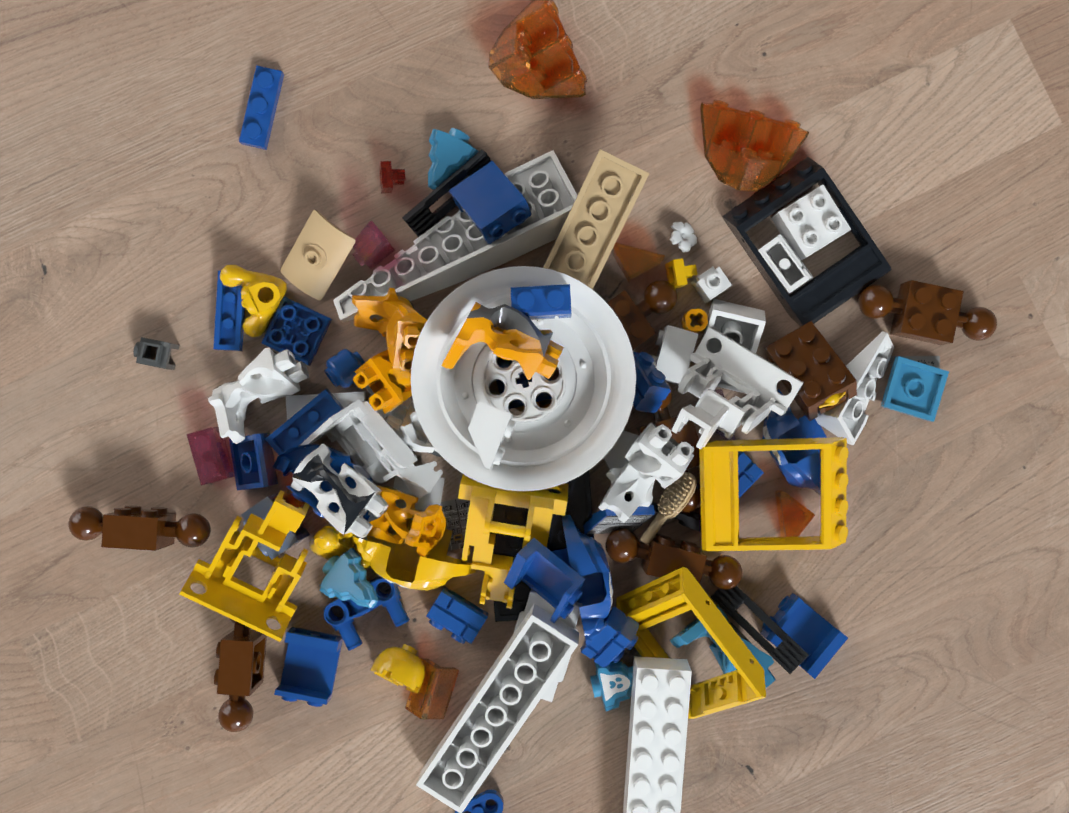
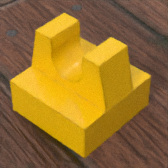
(678, 273)

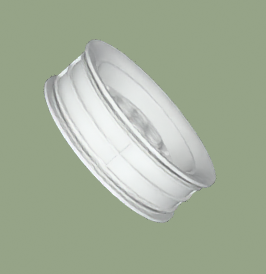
(548, 443)

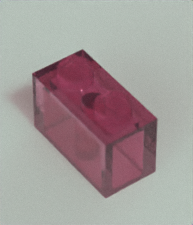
(210, 455)

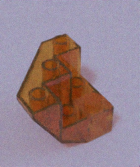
(537, 55)
(747, 146)

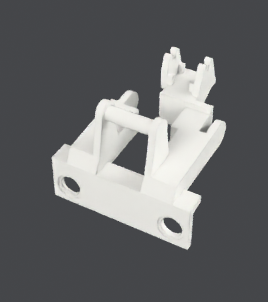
(743, 371)
(376, 447)

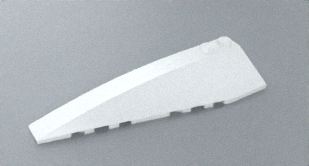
(457, 249)

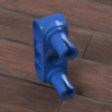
(352, 610)

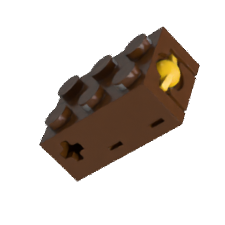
(815, 363)

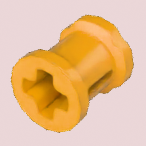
(702, 321)

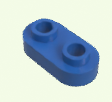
(479, 805)

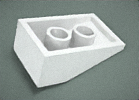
(737, 323)

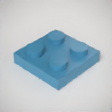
(914, 389)

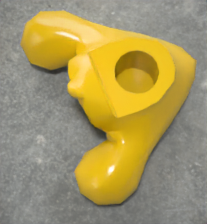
(259, 296)
(330, 542)

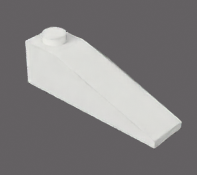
(871, 363)

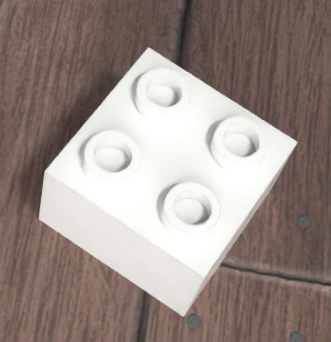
(811, 222)

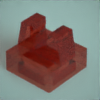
(390, 177)

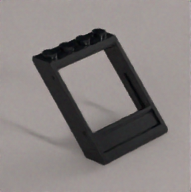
(835, 283)

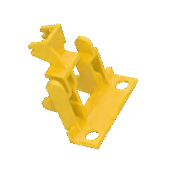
(482, 498)
(239, 599)

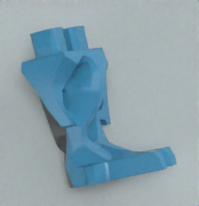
(696, 630)

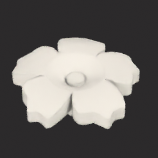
(683, 235)

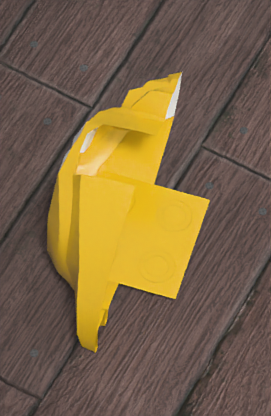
(407, 568)

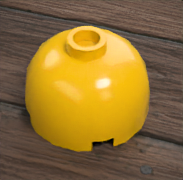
(400, 667)

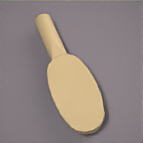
(671, 504)

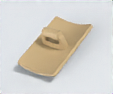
(317, 256)

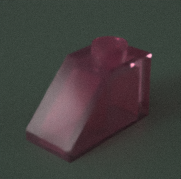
(371, 246)

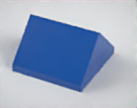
(253, 462)

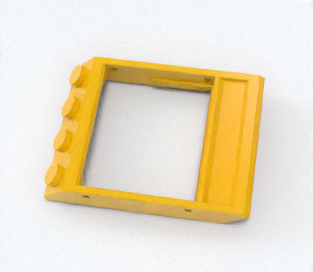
(721, 495)
(678, 594)

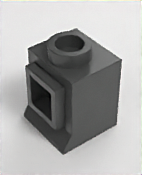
(143, 348)

